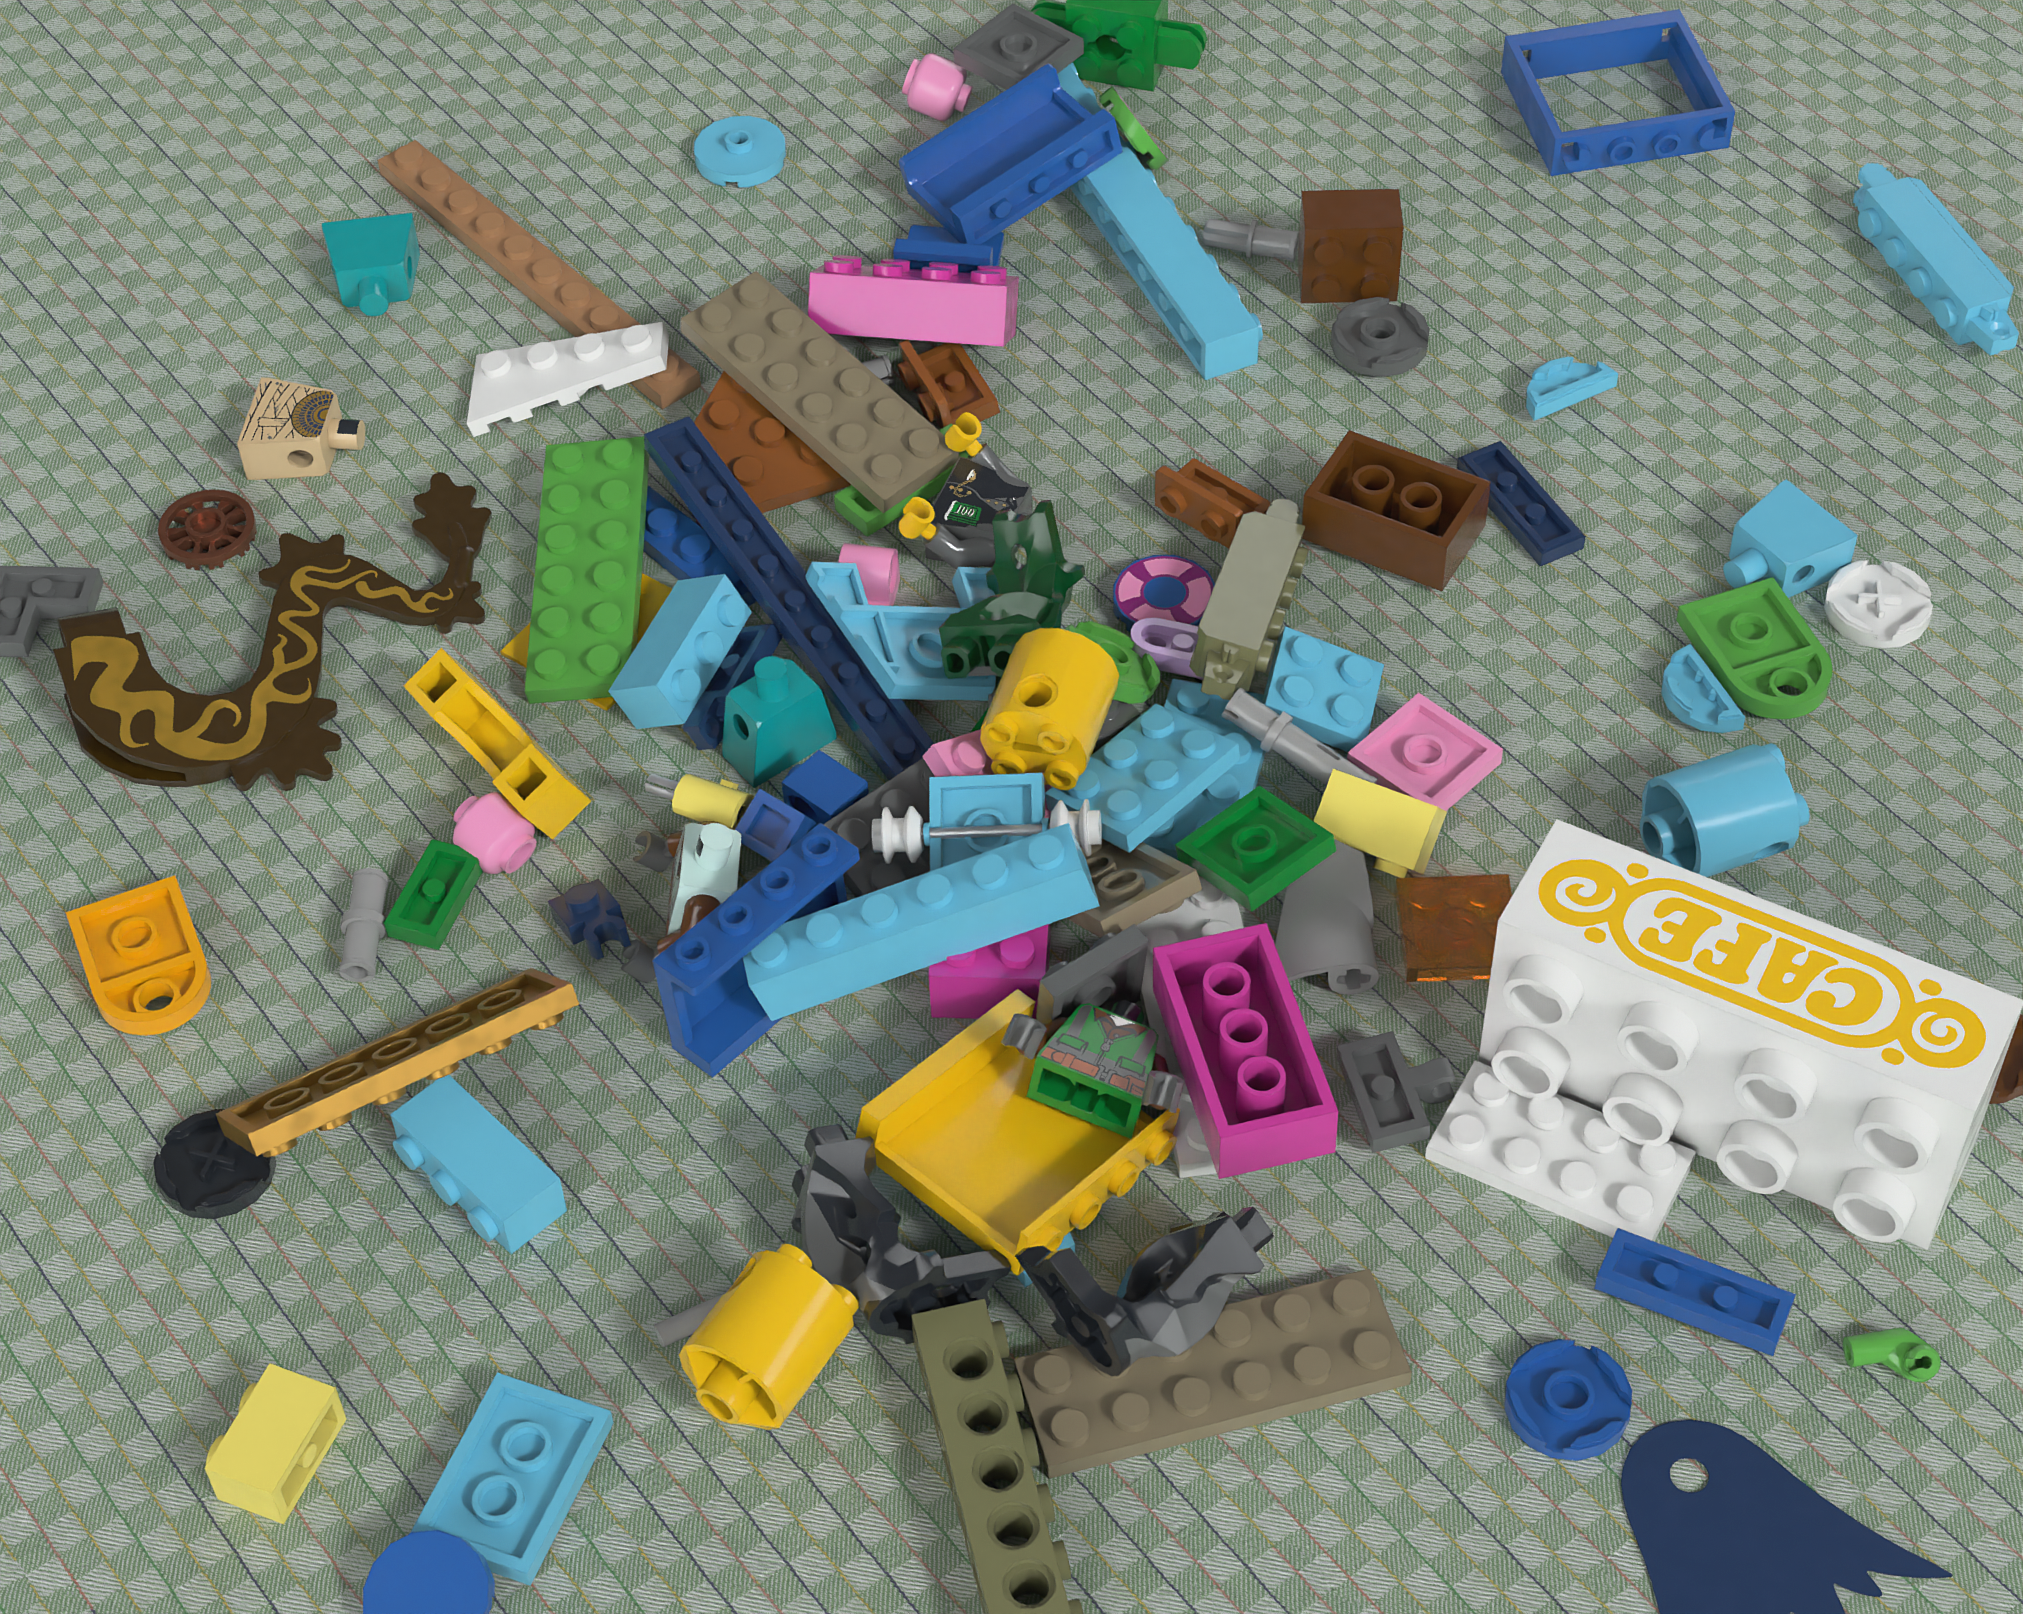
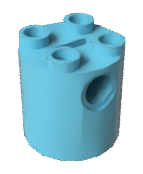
(1723, 811)

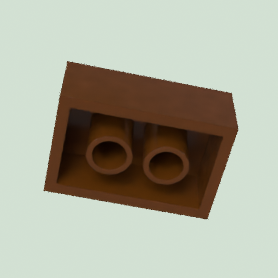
(1395, 510)

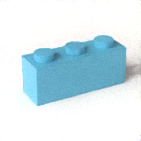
(680, 652)
(477, 1164)

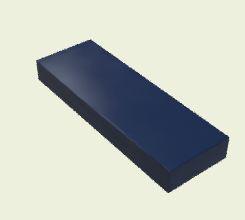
(1523, 504)

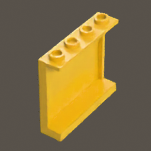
(990, 1155)

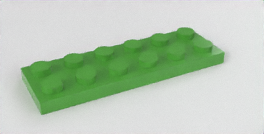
(587, 568)

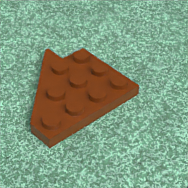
(761, 450)

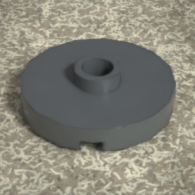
(1379, 337)

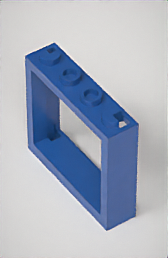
(1608, 46)

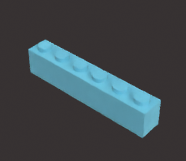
(921, 922)

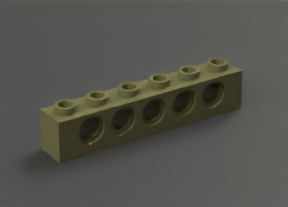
(962, 1341)

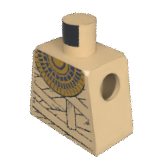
(294, 431)

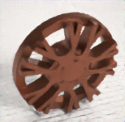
(207, 528)

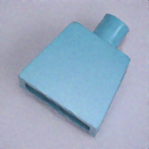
(1788, 540)

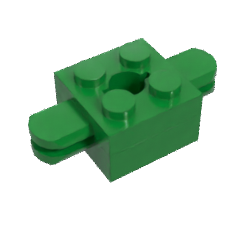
(1143, 35)

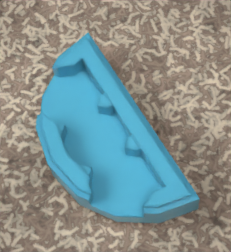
(1565, 383)
(1697, 695)

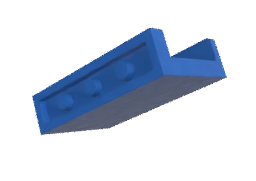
(1008, 157)
(703, 972)

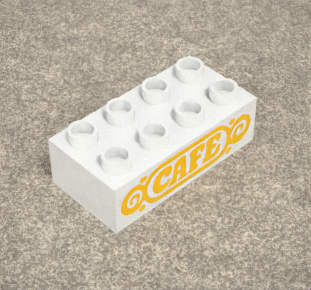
(1743, 1033)

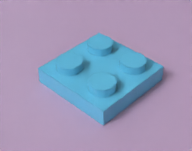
(1323, 688)

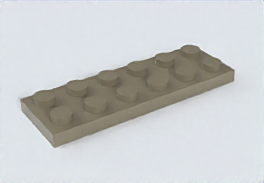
(819, 391)
(1252, 1367)

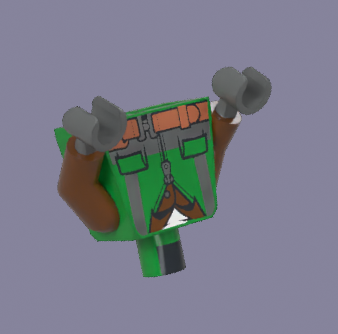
(1097, 1065)

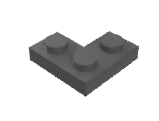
(39, 594)

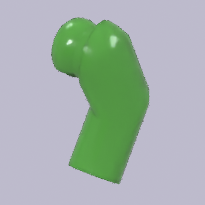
(1895, 1349)

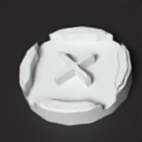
(1878, 604)

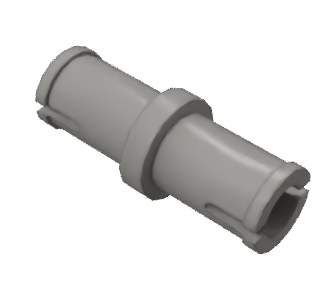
(363, 925)

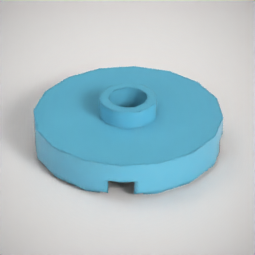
(740, 151)

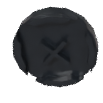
(208, 1172)

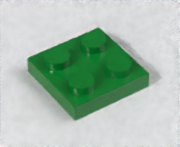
(1255, 848)

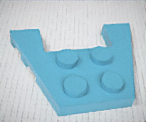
(901, 642)

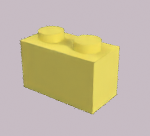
(1380, 823)
(275, 1443)

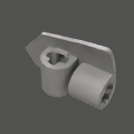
(1330, 924)

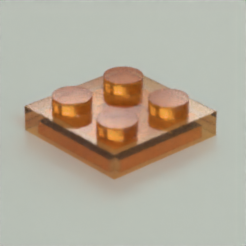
(1450, 925)

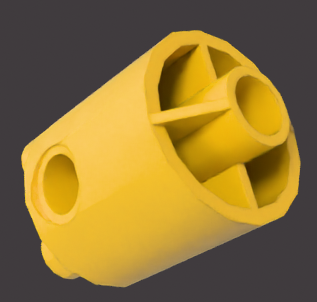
(1050, 706)
(767, 1339)

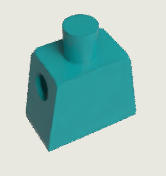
(373, 260)
(774, 720)

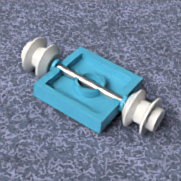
(979, 816)

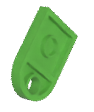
(1756, 644)

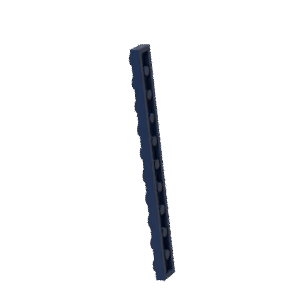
(781, 589)

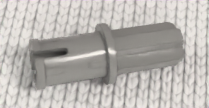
(1252, 239)

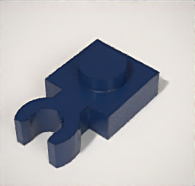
(590, 915)

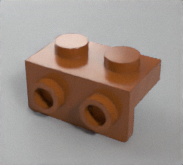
(946, 383)
(1205, 500)

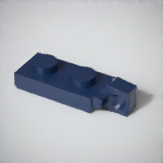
(706, 720)

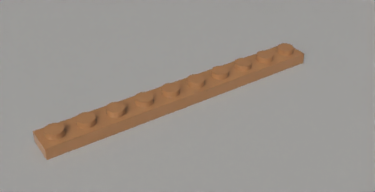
(523, 260)

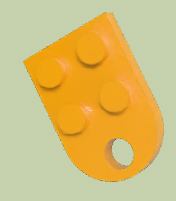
(142, 950)

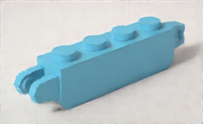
(1936, 259)

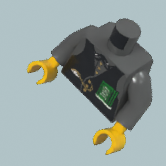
(961, 518)

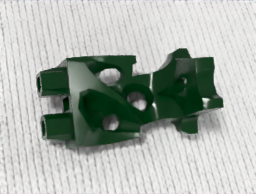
(1025, 597)

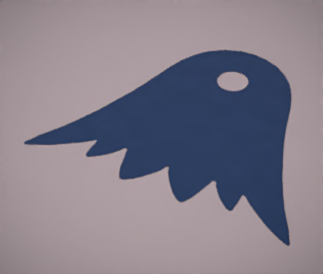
(1751, 1535)

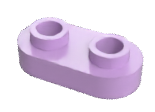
(1167, 642)

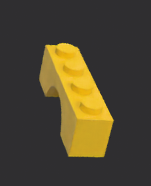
(498, 743)

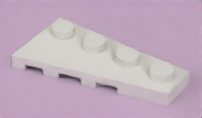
(561, 370)

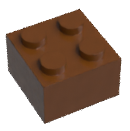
(1349, 245)

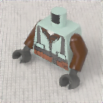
(701, 880)

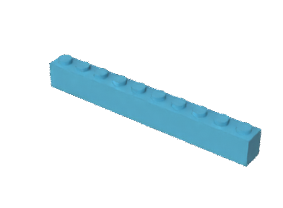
(1165, 256)

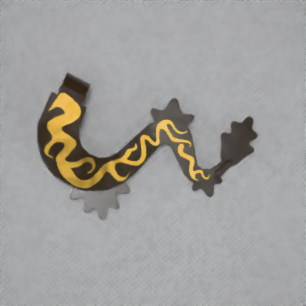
(270, 725)

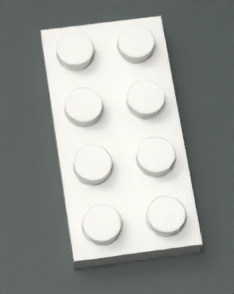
(1558, 1157)

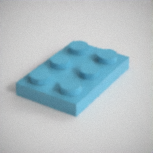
(1148, 774)
(516, 1474)

